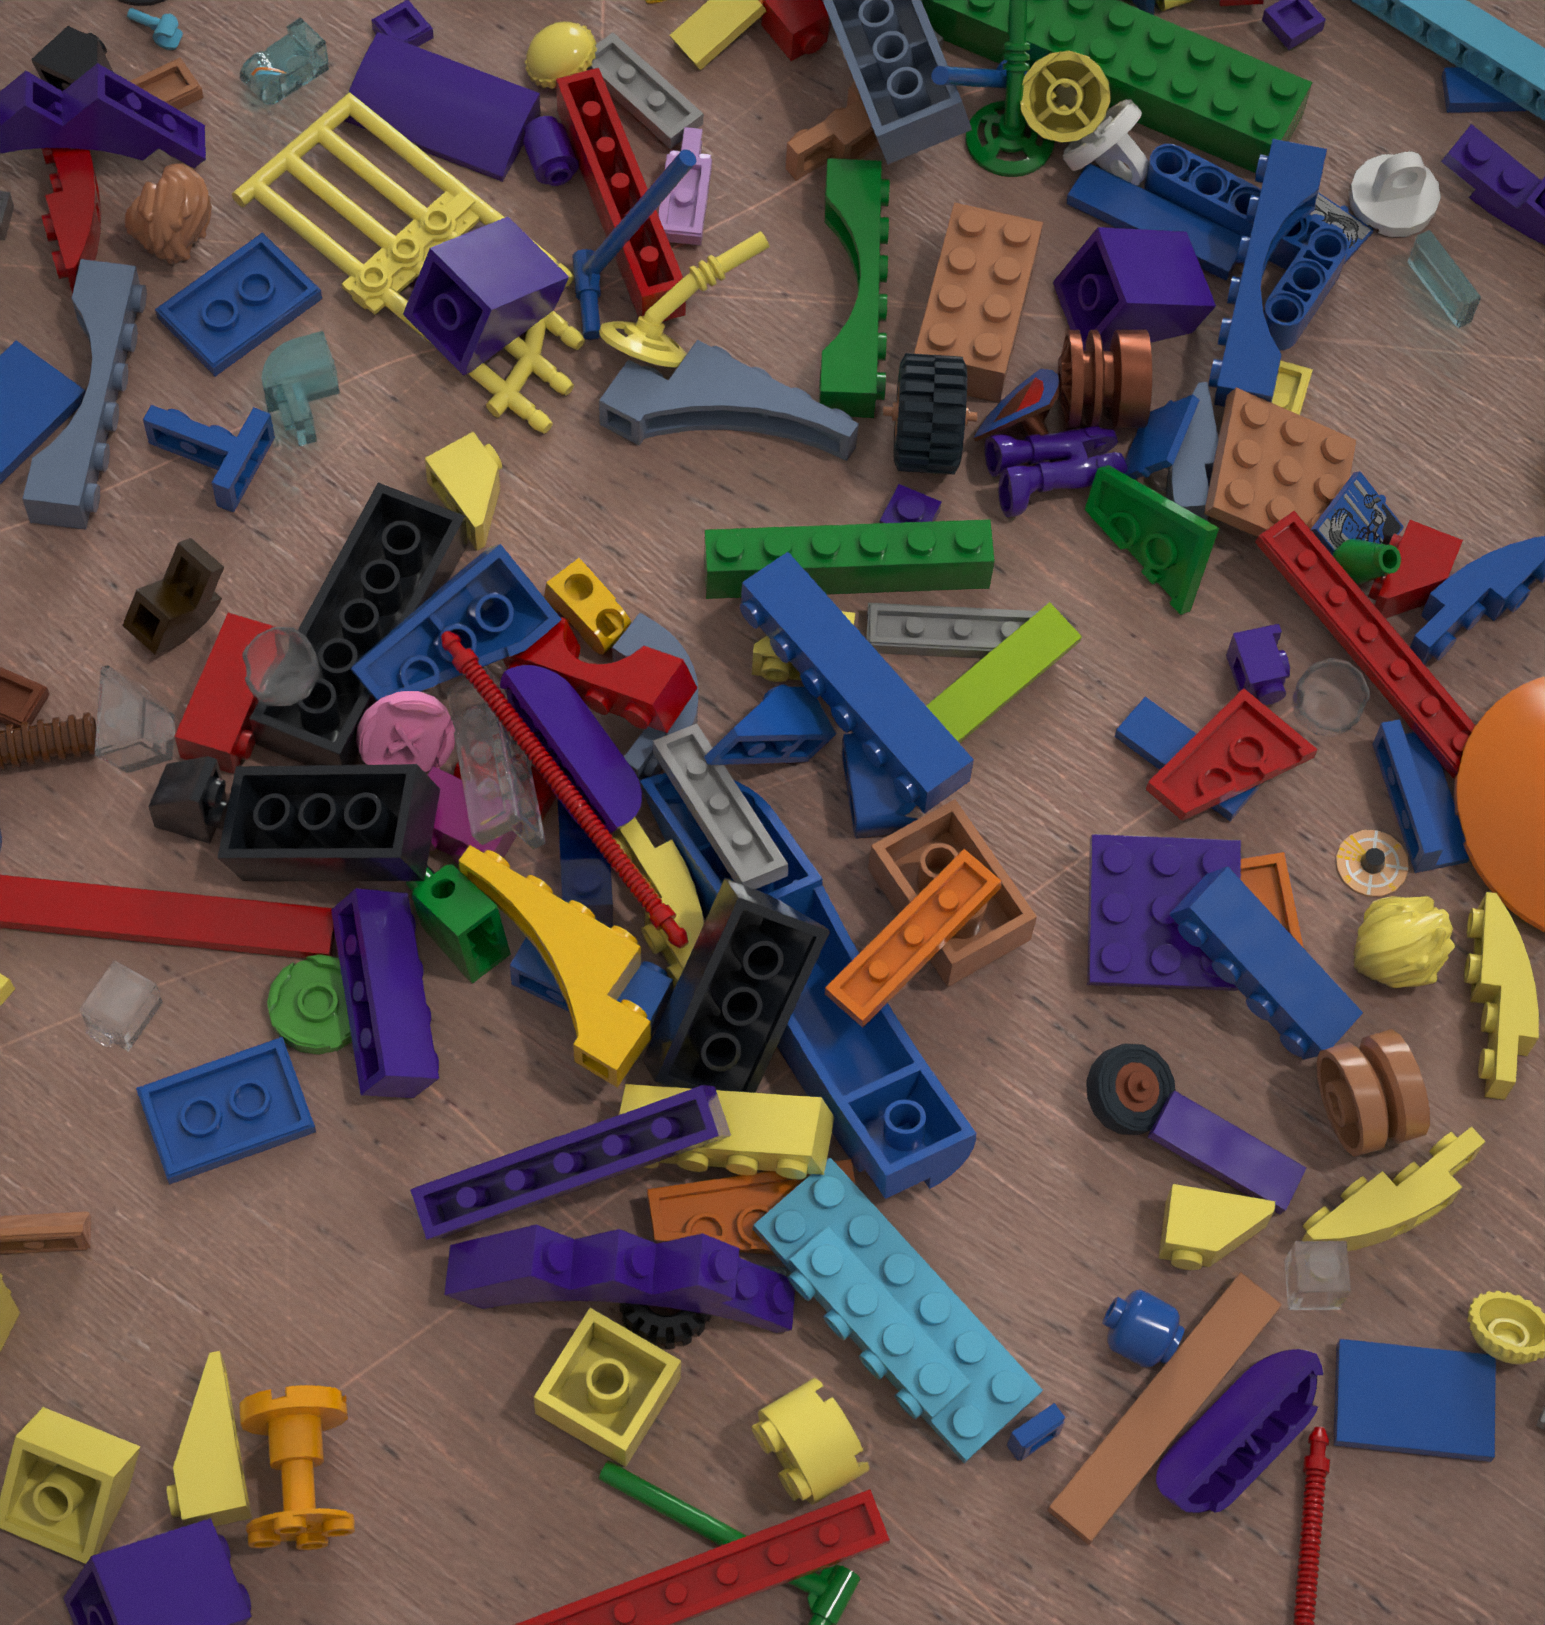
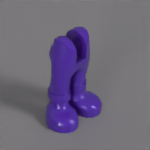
(1077, 471)

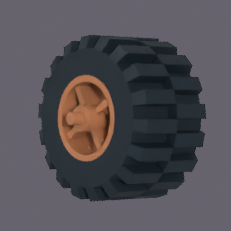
(930, 413)

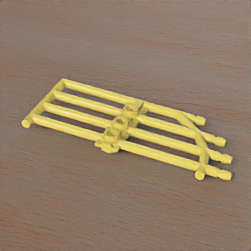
(403, 255)

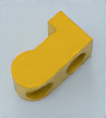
(587, 606)

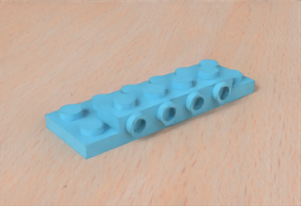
(896, 1311)

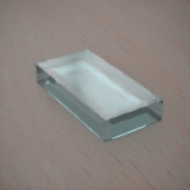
(1444, 279)

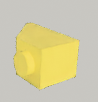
(467, 483)
(1208, 1225)

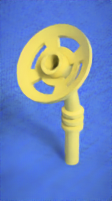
(646, 337)

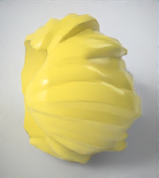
(1403, 941)

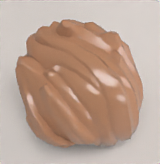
(170, 213)

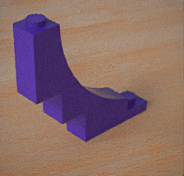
(96, 114)

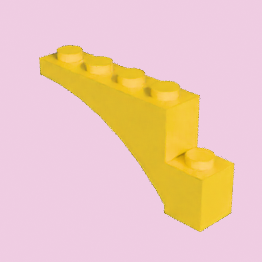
(584, 957)

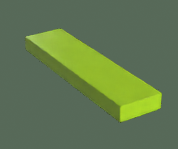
(1004, 672)

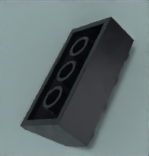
(735, 993)

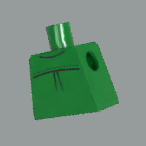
(460, 921)

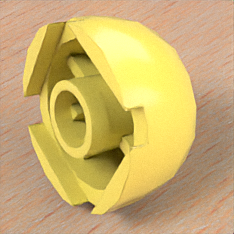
(1065, 96)

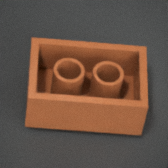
(918, 853)

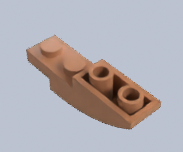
(842, 135)

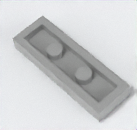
(645, 91)

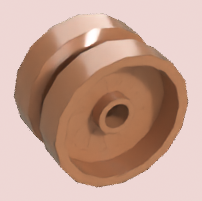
(1373, 1092)

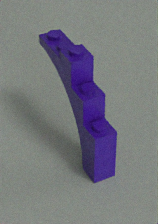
(619, 1268)

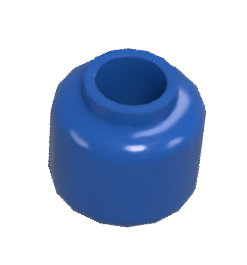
(1143, 1328)

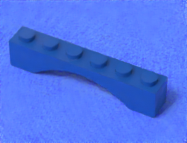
(1287, 196)

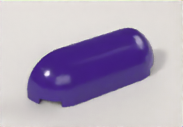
(575, 742)
(1241, 1433)

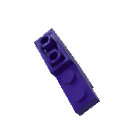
(1500, 183)

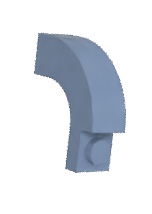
(649, 633)

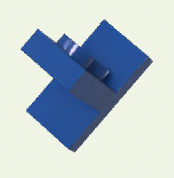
(215, 447)

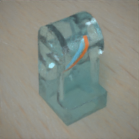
(286, 64)

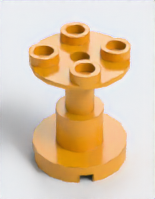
(296, 1447)

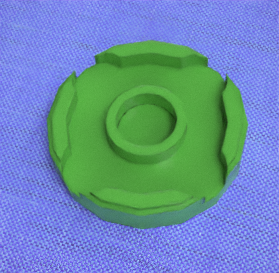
(310, 1006)

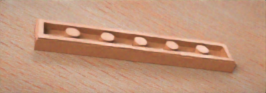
(1164, 1408)

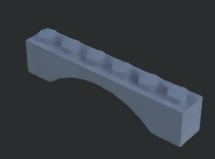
(66, 473)

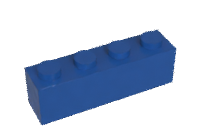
(1265, 964)

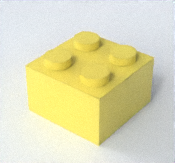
(607, 1387)

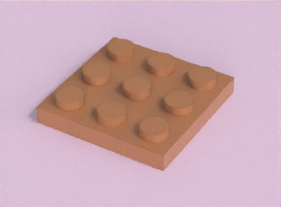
(1274, 465)

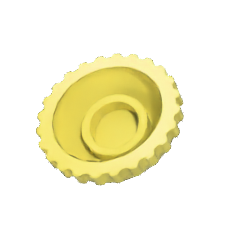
(559, 52)
(1508, 1327)

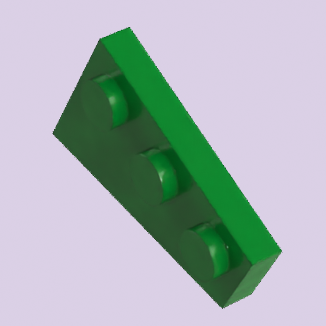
(1156, 531)

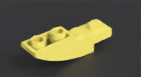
(671, 880)
(1506, 986)
(1389, 1208)

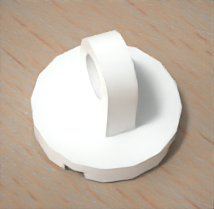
(1111, 145)
(1395, 194)

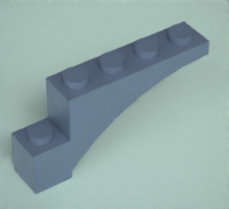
(720, 394)

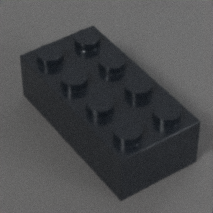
(329, 823)

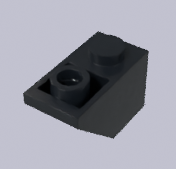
(190, 799)

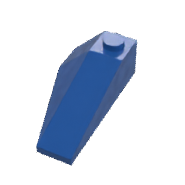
(485, 604)

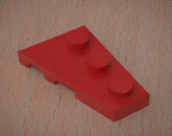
(1229, 756)

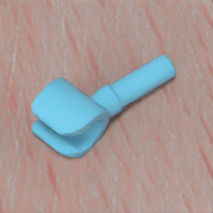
(166, 31)

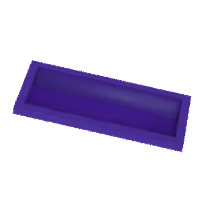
(445, 105)

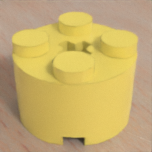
(810, 1442)

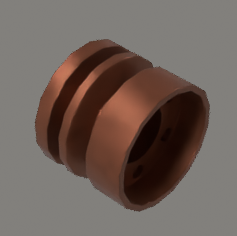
(1106, 378)

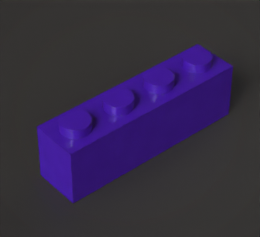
(385, 994)

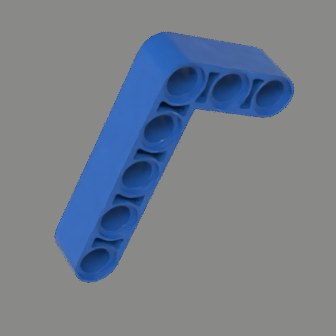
(1226, 205)

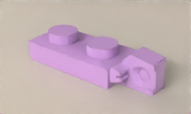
(685, 207)

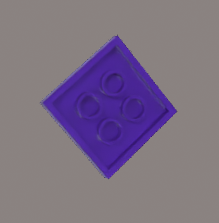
(1130, 900)

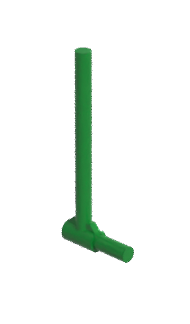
(827, 1592)

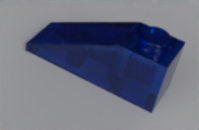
(584, 869)

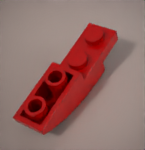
(73, 210)

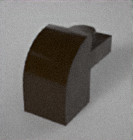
(180, 603)

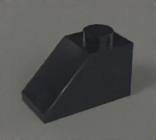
(69, 57)

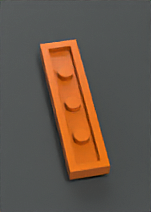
(913, 938)

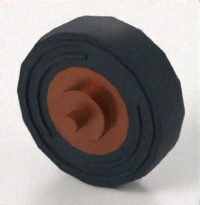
(1129, 1088)

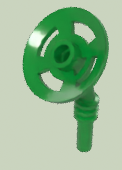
(1012, 123)

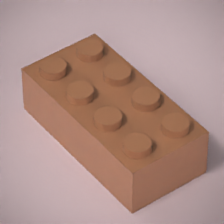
(980, 294)

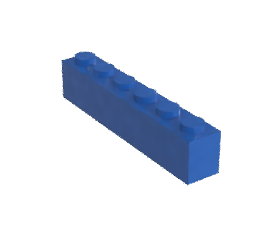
(855, 683)

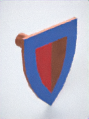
(1025, 404)

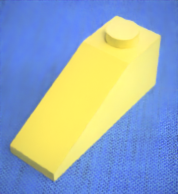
(209, 1457)

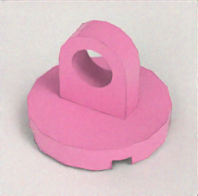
(406, 730)

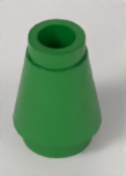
(1367, 559)

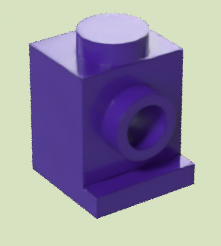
(1259, 664)

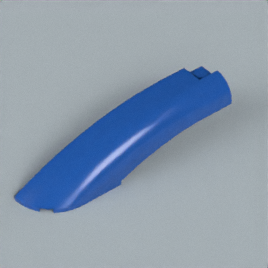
(873, 1079)

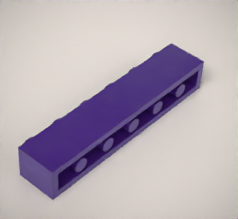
(570, 1162)

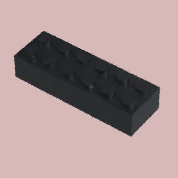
(383, 573)

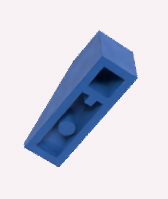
(781, 729)

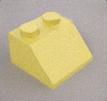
(65, 1484)

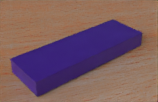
(1226, 1151)

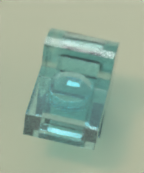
(296, 375)

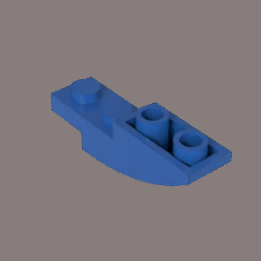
(1479, 588)

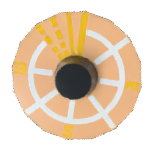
(1372, 863)

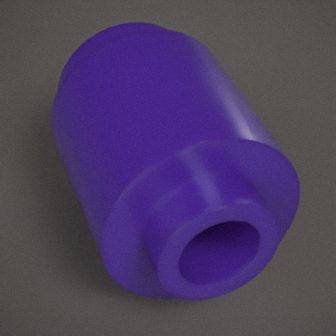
(550, 151)

